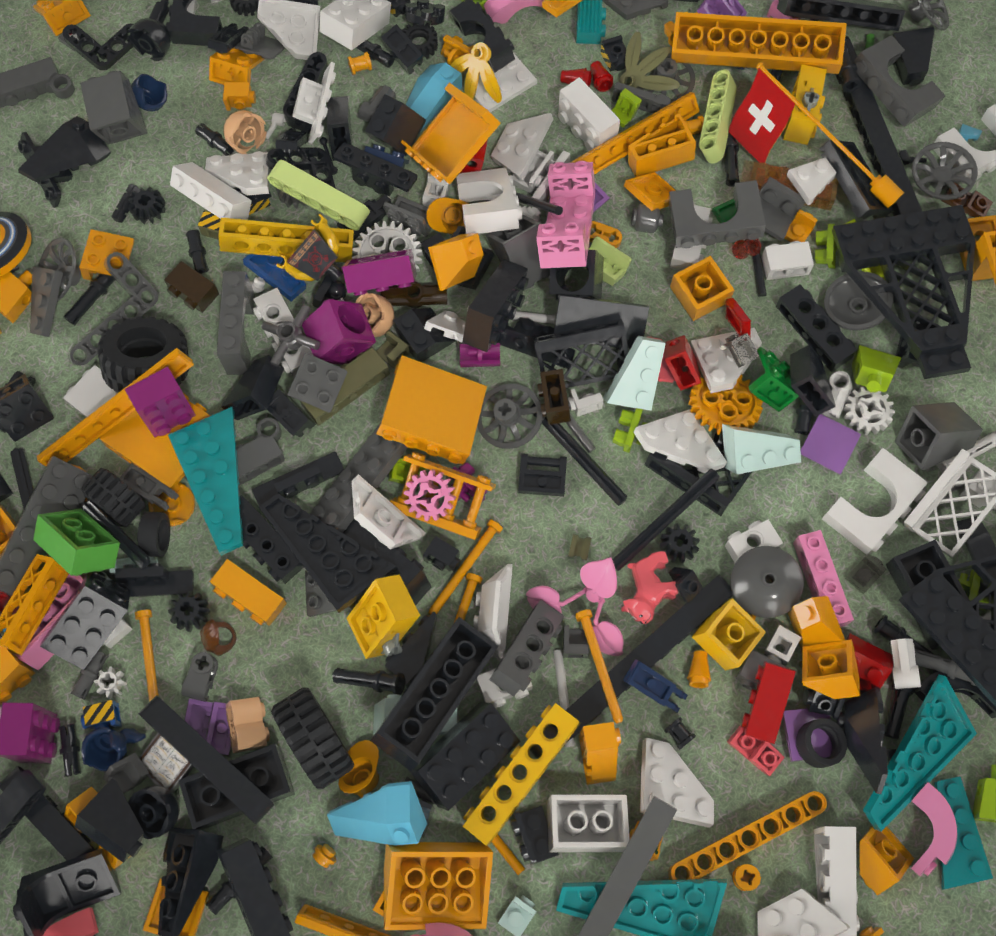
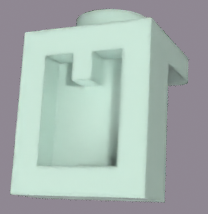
(518, 915)

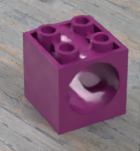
(340, 330)

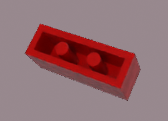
(768, 701)

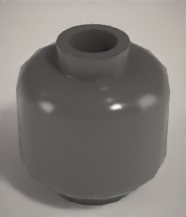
(645, 219)

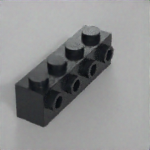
(267, 544)

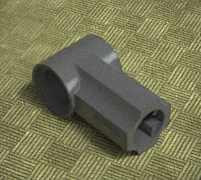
(368, 108)

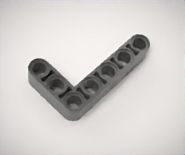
(119, 314)

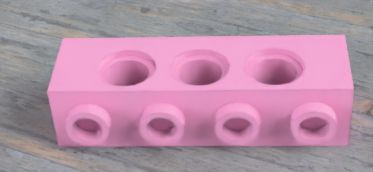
(821, 573)

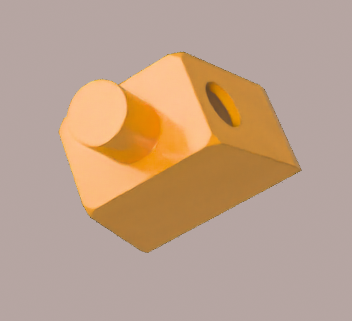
(14, 294)

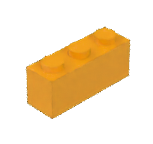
(247, 593)

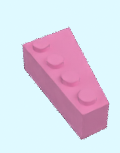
(34, 654)

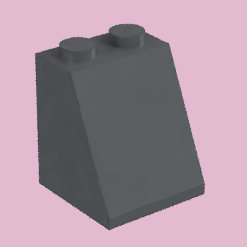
(112, 108)
(520, 248)
(937, 433)

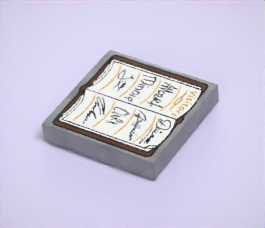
(164, 763)

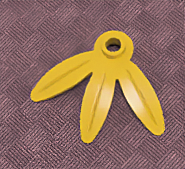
(478, 66)

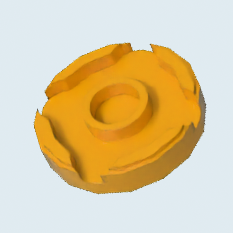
(179, 509)

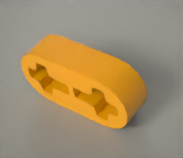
(605, 232)

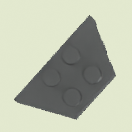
(632, 8)

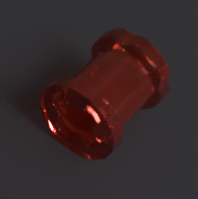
(742, 249)

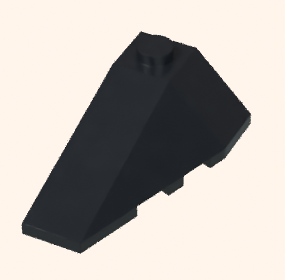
(65, 149)
(865, 735)
(190, 863)

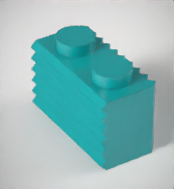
(590, 22)

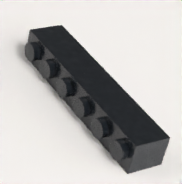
(852, 12)

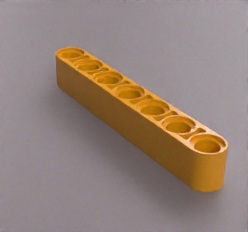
(759, 835)

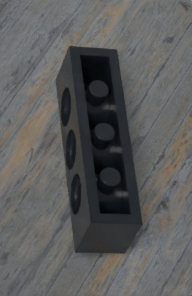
(803, 323)

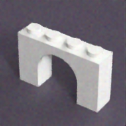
(984, 159)
(489, 216)
(867, 531)

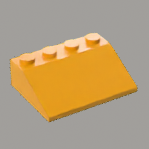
(437, 885)

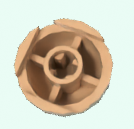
(246, 127)
(378, 312)

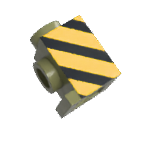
(209, 224)

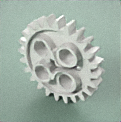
(384, 233)

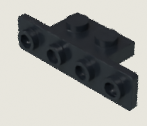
(374, 171)
(48, 185)
(522, 340)
(300, 479)
(154, 580)

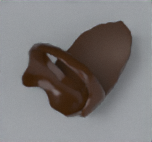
(210, 637)

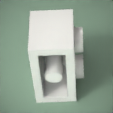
(787, 260)

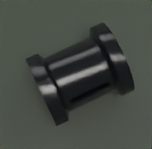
(680, 733)

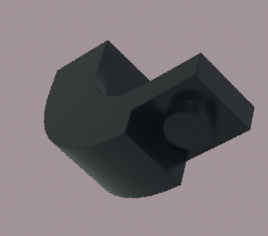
(958, 686)

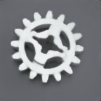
(879, 413)

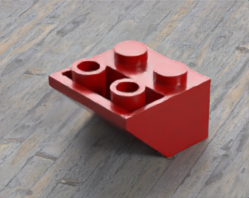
(872, 663)

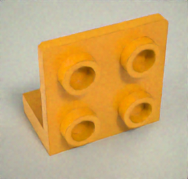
(61, 13)
(232, 66)
(98, 247)

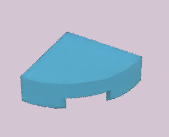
(969, 132)

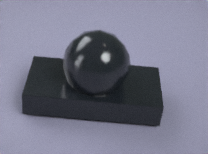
(329, 289)

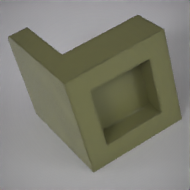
(393, 349)

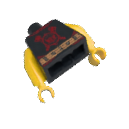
(314, 255)

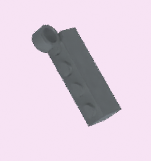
(31, 81)
(260, 453)

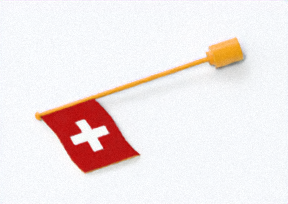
(766, 115)

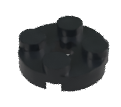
(424, 11)

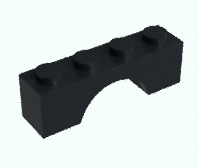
(472, 20)

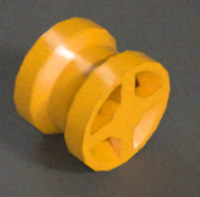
(742, 879)

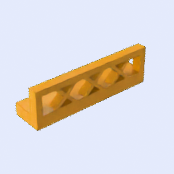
(32, 604)

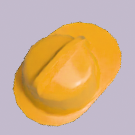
(445, 214)
(364, 774)

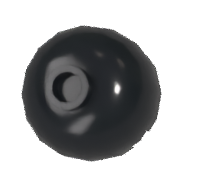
(150, 38)
(155, 810)

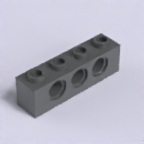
(508, 674)

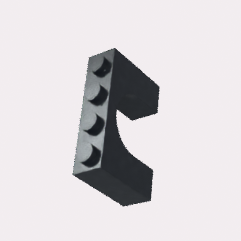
(190, 28)

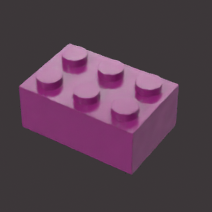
(379, 272)
(160, 402)
(28, 733)

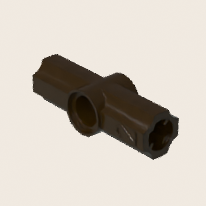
(426, 295)

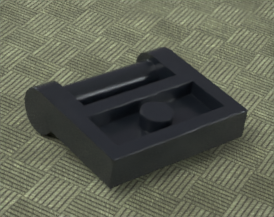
(541, 481)

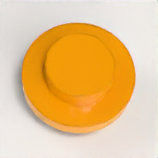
(324, 855)

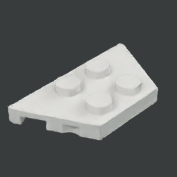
(521, 143)
(381, 516)
(799, 916)

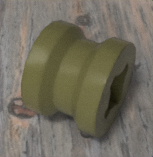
(579, 547)

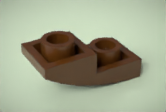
(973, 203)

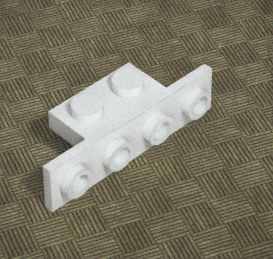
(312, 102)

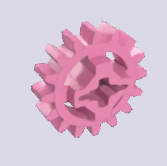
(431, 504)

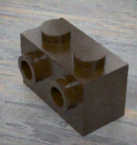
(191, 287)
(555, 397)

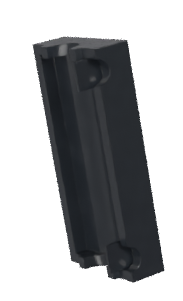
(854, 180)

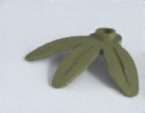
(648, 64)

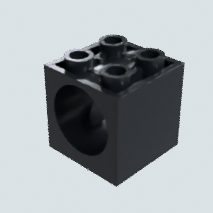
(592, 288)

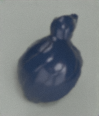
(149, 92)
(102, 756)

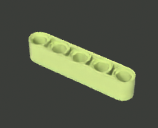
(718, 116)
(318, 195)

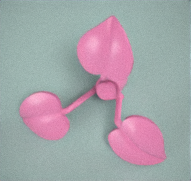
(600, 583)

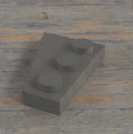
(43, 299)

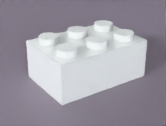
(354, 20)
(586, 114)
(587, 823)

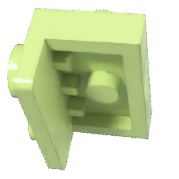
(615, 261)

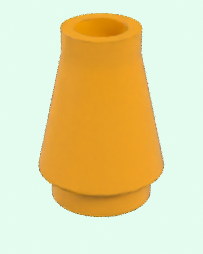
(699, 670)

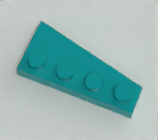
(969, 858)

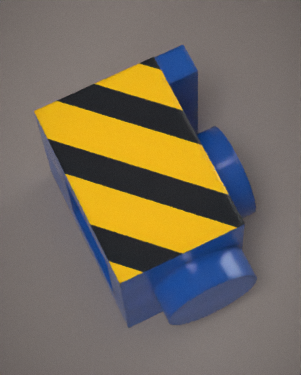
(101, 715)

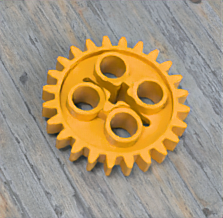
(730, 407)

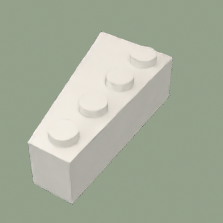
(837, 873)

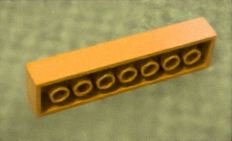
(752, 40)

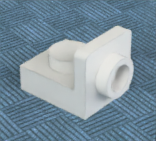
(587, 404)

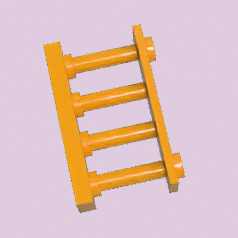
(448, 522)

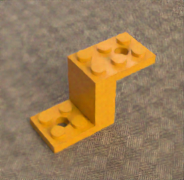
(985, 248)

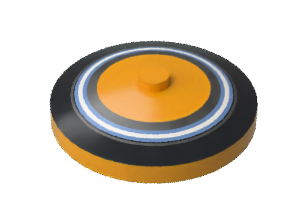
(14, 241)

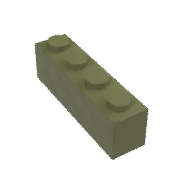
(361, 376)

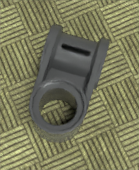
(200, 679)

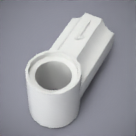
(839, 393)
(905, 668)

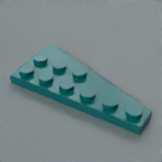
(211, 467)
(927, 747)
(655, 906)

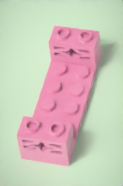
(566, 237)

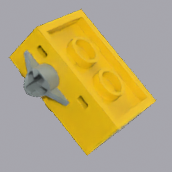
(808, 92)
(383, 617)

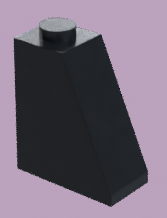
(915, 60)
(338, 123)
(811, 381)
(254, 389)
(111, 823)

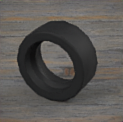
(154, 533)
(837, 738)

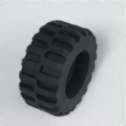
(136, 338)
(312, 738)

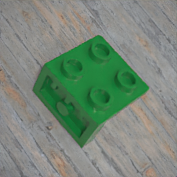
(775, 384)

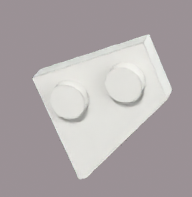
(811, 178)
(448, 322)

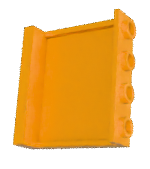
(453, 136)
(432, 410)
(155, 455)

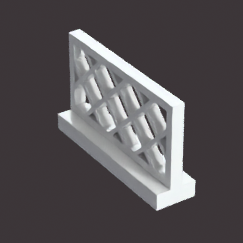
(940, 490)

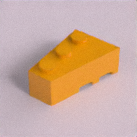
(663, 148)
(600, 752)

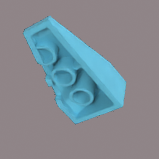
(429, 93)
(383, 817)

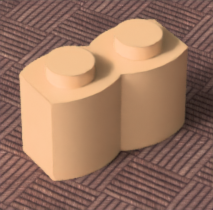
(247, 724)

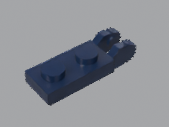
(653, 685)

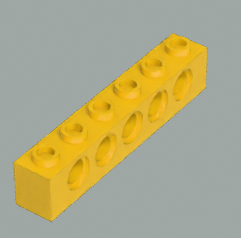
(274, 238)
(475, 820)

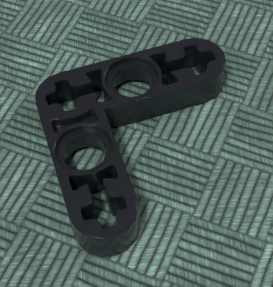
(104, 51)
(313, 165)

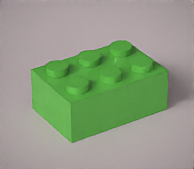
(76, 541)

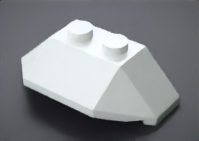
(494, 609)

